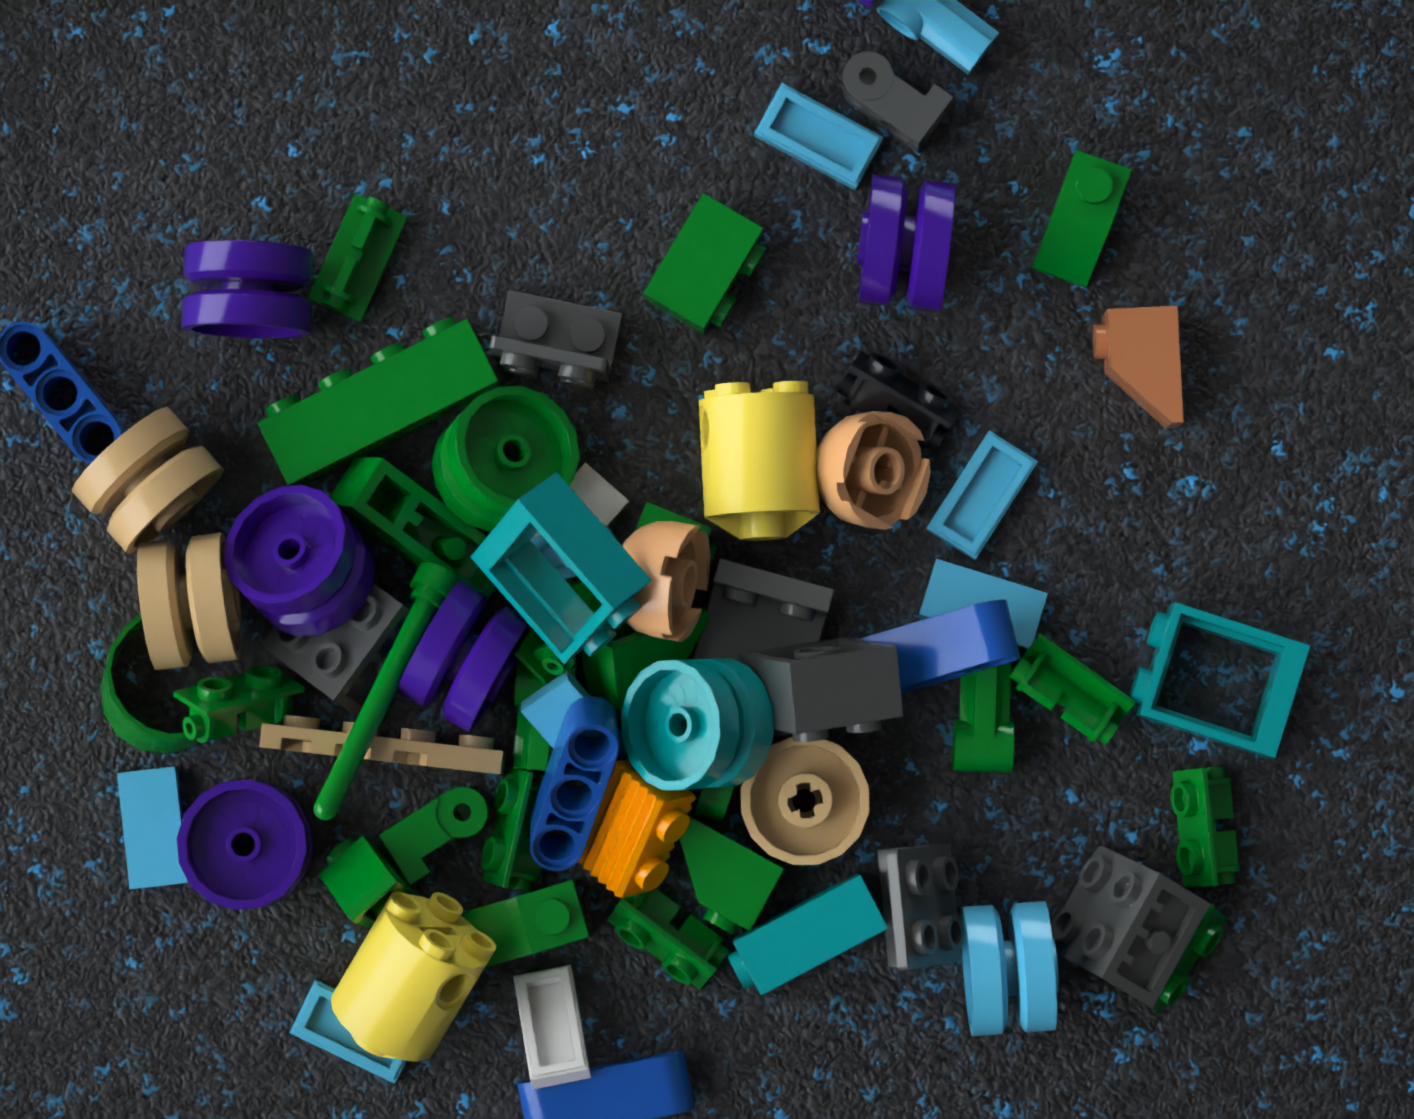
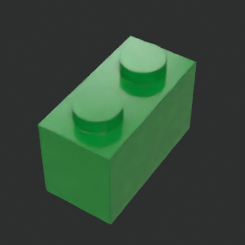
(705, 264)

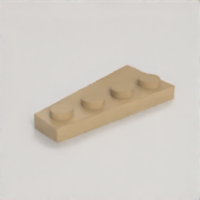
(412, 748)

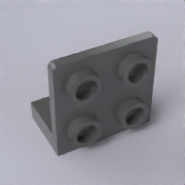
(557, 338)
(760, 612)
(348, 657)
(920, 906)
(1127, 924)

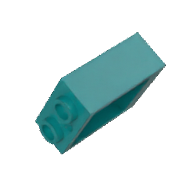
(541, 591)
(1276, 698)
(806, 935)

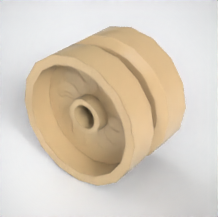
(147, 479)
(188, 602)
(838, 809)

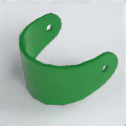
(123, 723)

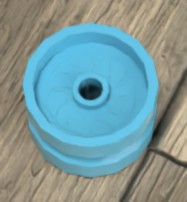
(1015, 967)

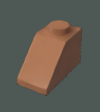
(1144, 358)

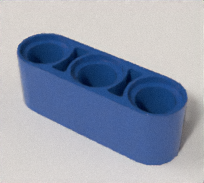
(41, 378)
(952, 644)
(571, 807)
(617, 1090)

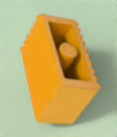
(634, 832)

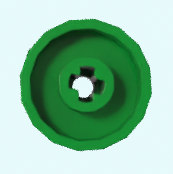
(502, 451)

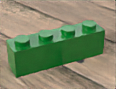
(378, 403)

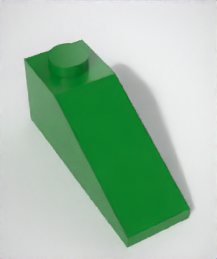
(409, 520)
(532, 921)

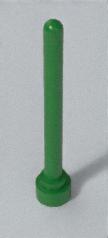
(430, 588)

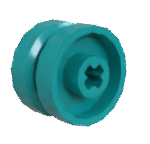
(697, 723)

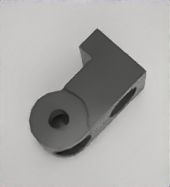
(893, 102)

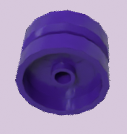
(905, 243)
(247, 289)
(299, 560)
(459, 653)
(218, 821)

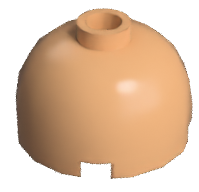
(872, 469)
(678, 564)

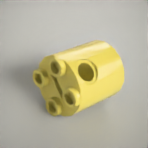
(759, 459)
(411, 976)

